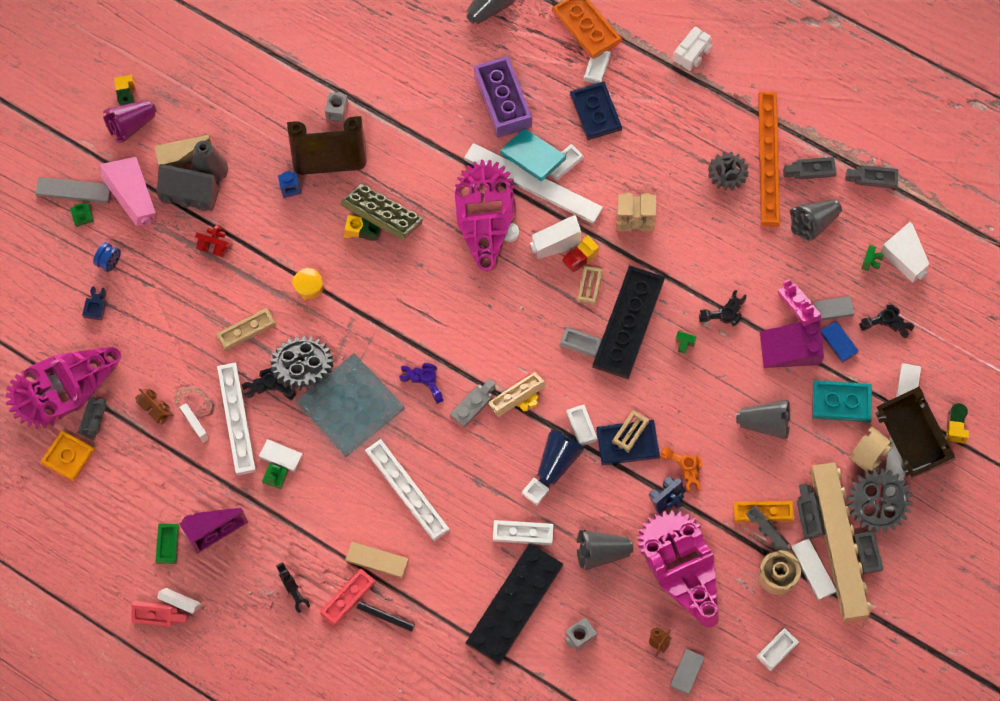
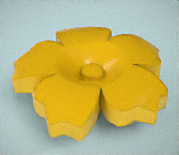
(531, 402)

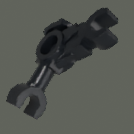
(727, 313)
(890, 318)
(266, 383)
(291, 586)

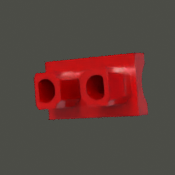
(220, 246)

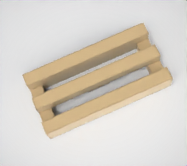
(586, 300)
(615, 441)

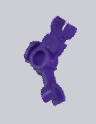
(425, 376)

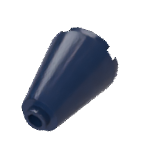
(557, 457)

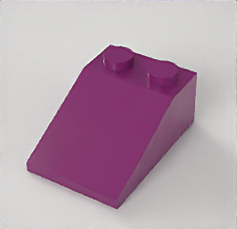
(792, 345)
(209, 527)

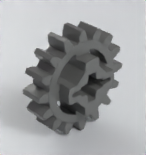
(733, 177)

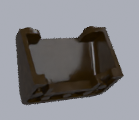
(327, 150)
(915, 433)

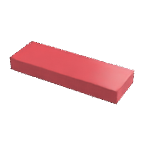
(347, 597)

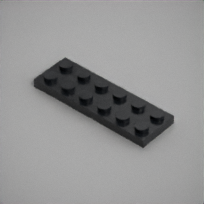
(628, 322)
(514, 604)

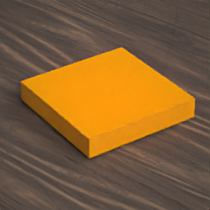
(67, 456)

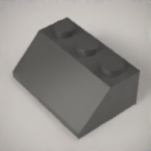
(186, 188)

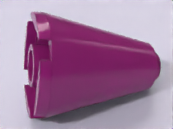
(128, 118)

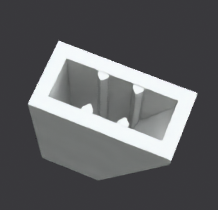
(556, 238)
(907, 253)

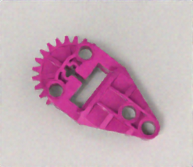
(489, 225)
(76, 377)
(689, 580)

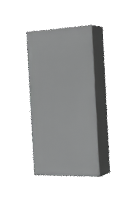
(834, 308)
(580, 342)
(687, 671)

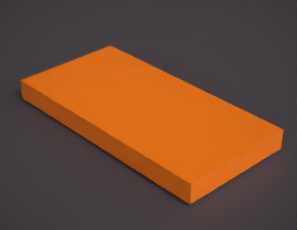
(587, 26)

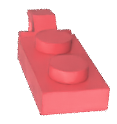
(157, 614)

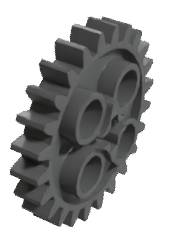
(304, 357)
(897, 501)

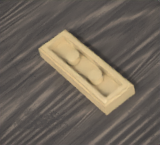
(246, 329)
(516, 394)
(377, 560)

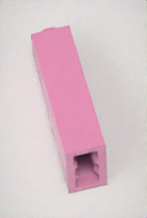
(129, 188)

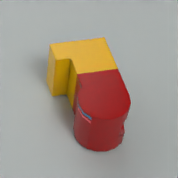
(581, 254)

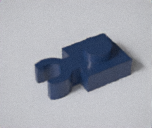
(95, 307)

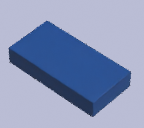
(839, 342)

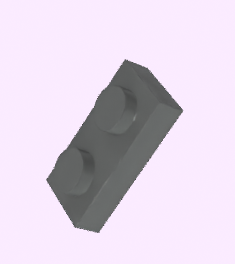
(868, 552)

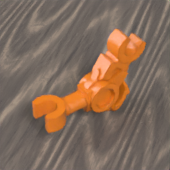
(688, 466)

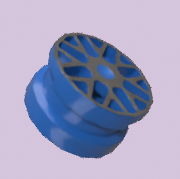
(106, 257)

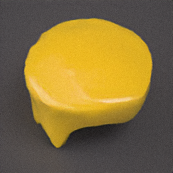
(308, 283)

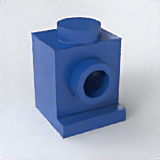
(289, 180)

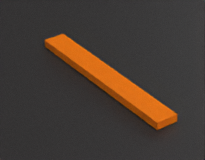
(769, 159)

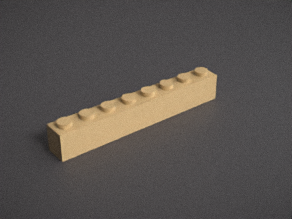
(839, 543)

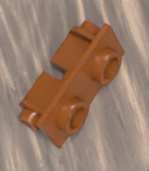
(149, 399)
(659, 640)

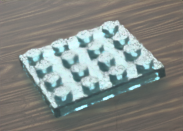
(350, 405)

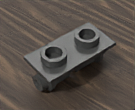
(92, 418)

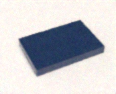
(595, 110)
(644, 448)

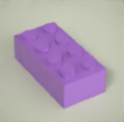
(502, 96)

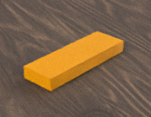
(775, 510)

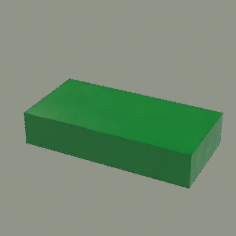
(167, 544)

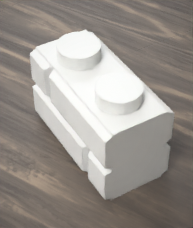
(692, 49)

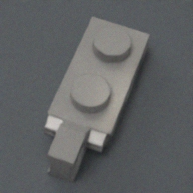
(473, 403)

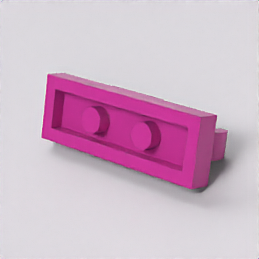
(799, 303)

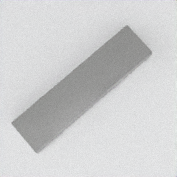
(72, 190)

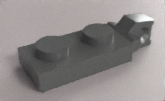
(811, 168)
(873, 176)
(810, 513)
(768, 529)

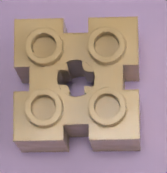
(636, 212)

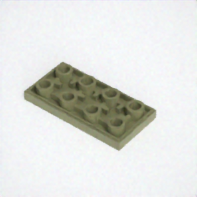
(382, 211)

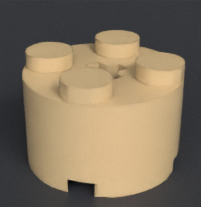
(870, 450)
(779, 584)

